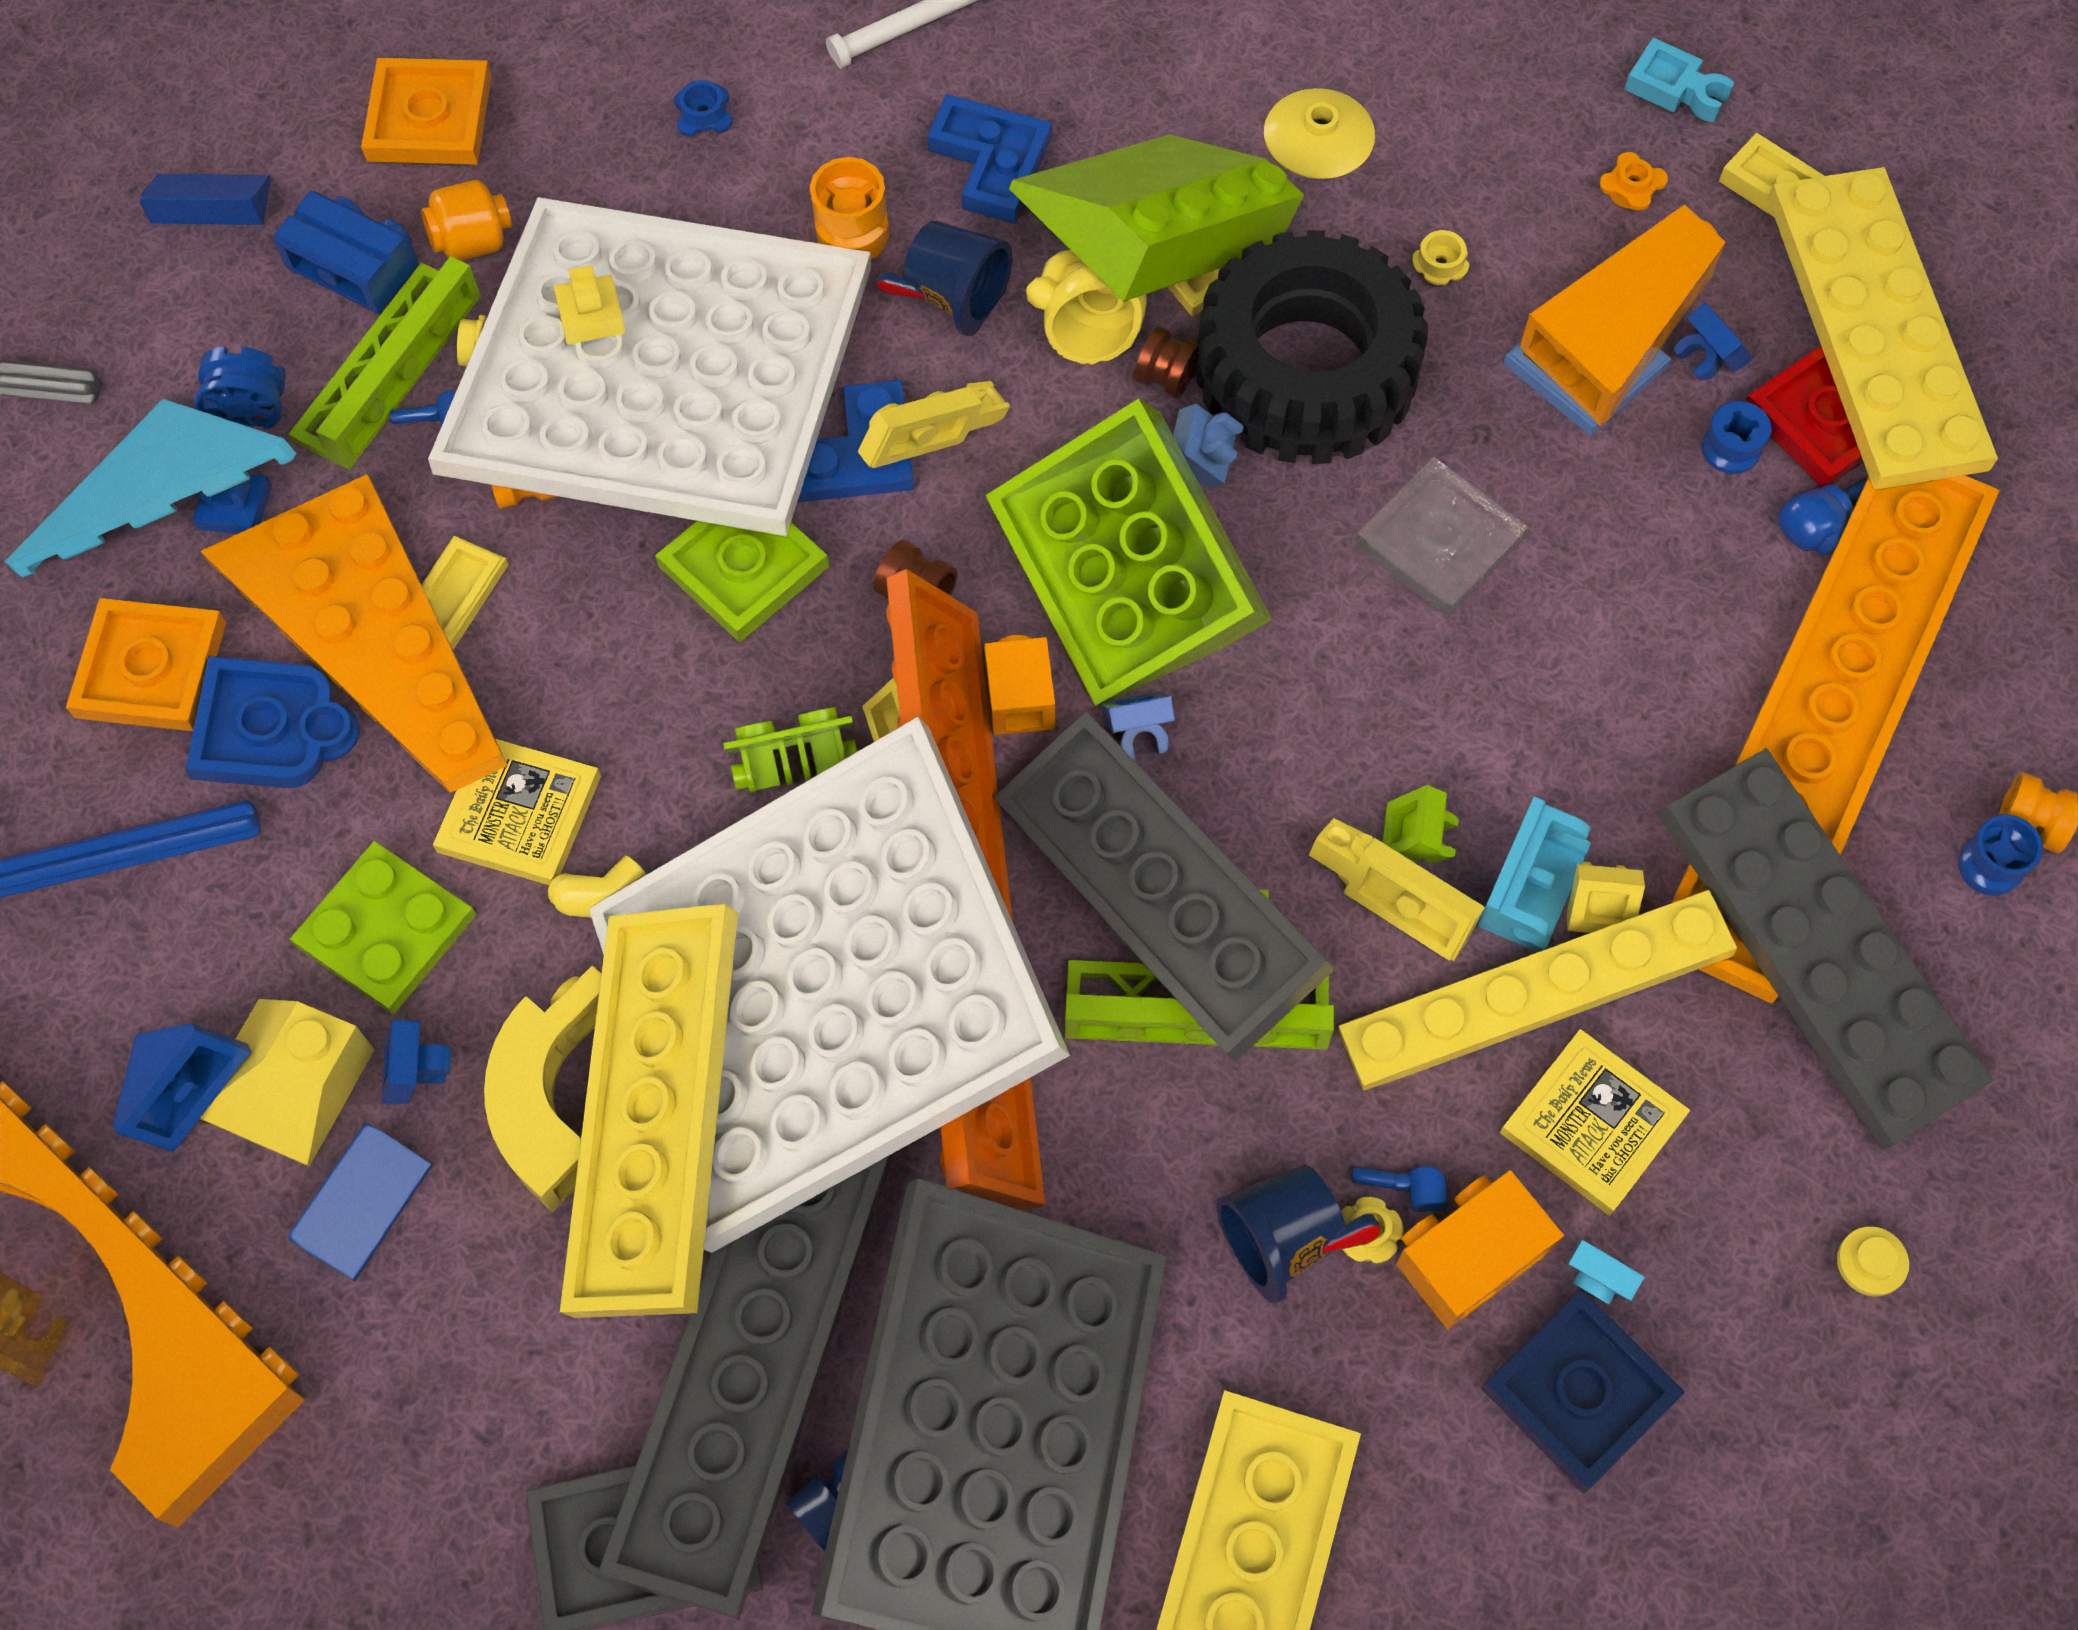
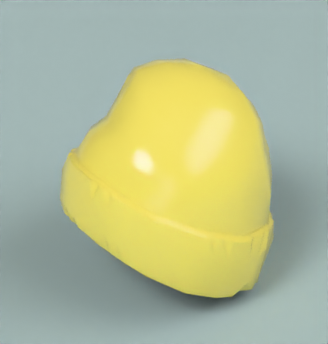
(1082, 313)

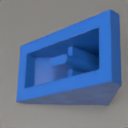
(174, 1081)

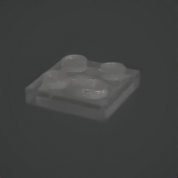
(1441, 536)

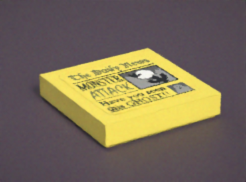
(520, 815)
(1594, 1122)

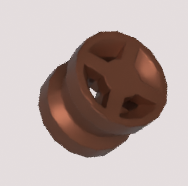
(1166, 362)

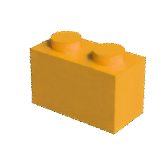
(1477, 1247)

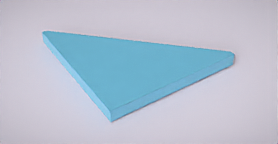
(156, 464)

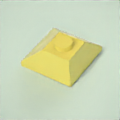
(292, 1079)

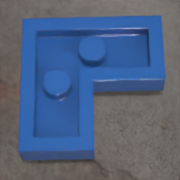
(1000, 146)
(836, 465)

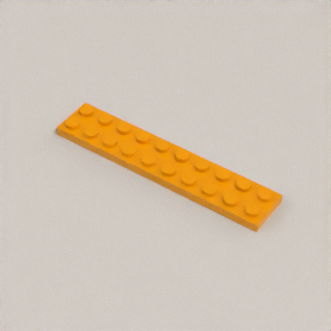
(1859, 659)

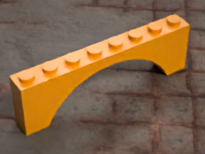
(196, 1383)

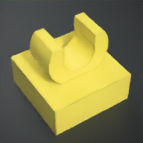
(588, 306)
(1603, 896)

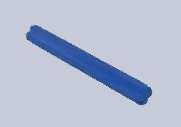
(128, 847)

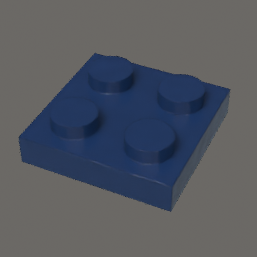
(1582, 1391)

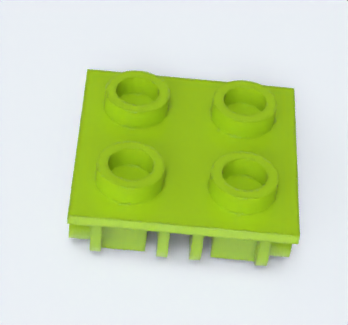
(760, 739)

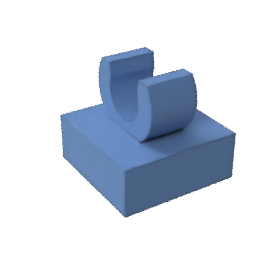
(1207, 443)

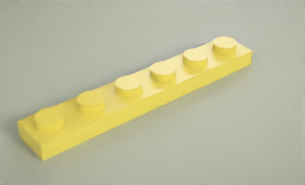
(1537, 990)

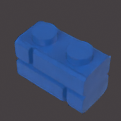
(346, 250)

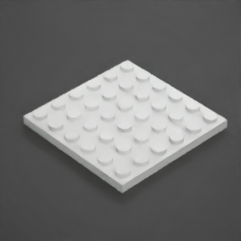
(688, 412)
(864, 978)

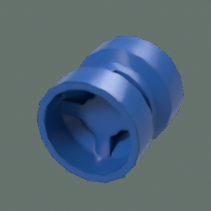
(2013, 853)

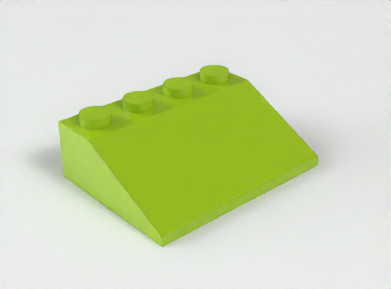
(1161, 210)
(1127, 554)

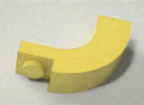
(522, 1085)

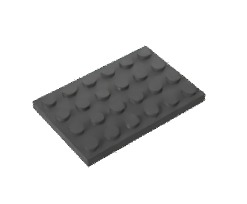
(991, 1423)

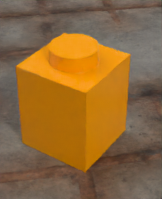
(1020, 685)

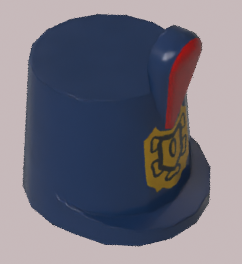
(954, 272)
(1287, 1227)

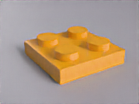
(426, 111)
(145, 664)

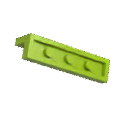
(393, 368)
(1166, 1019)

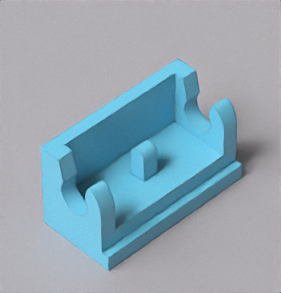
(1536, 876)

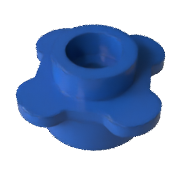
(702, 95)

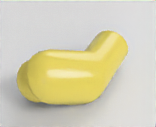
(578, 893)

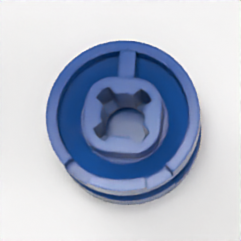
(240, 386)

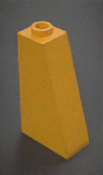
(1620, 314)

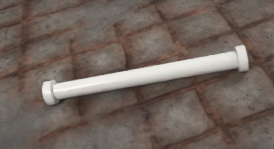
(889, 28)

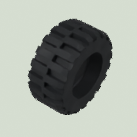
(1324, 284)

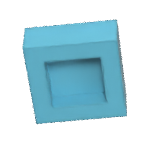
(1602, 1274)

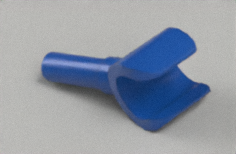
(430, 413)
(1425, 1185)

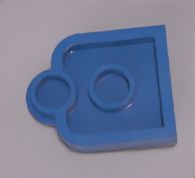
(266, 724)

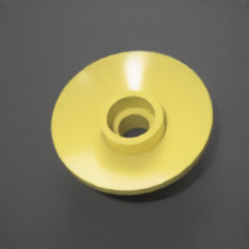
(1316, 148)

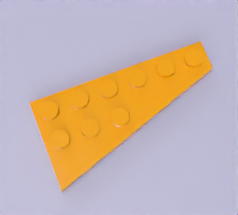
(358, 611)

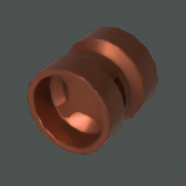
(909, 556)

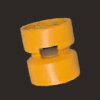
(850, 205)

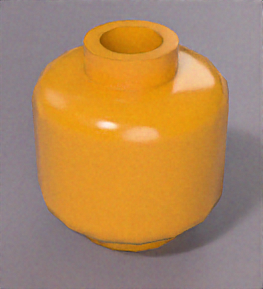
(466, 220)

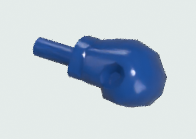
(1818, 516)

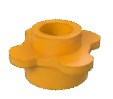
(1631, 193)

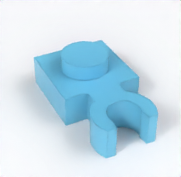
(1673, 76)

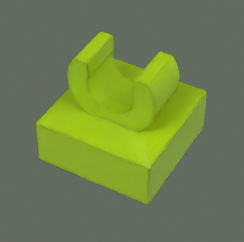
(1417, 825)

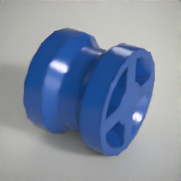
(1727, 450)

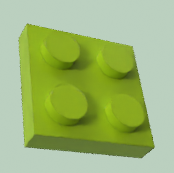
(741, 572)
(383, 927)

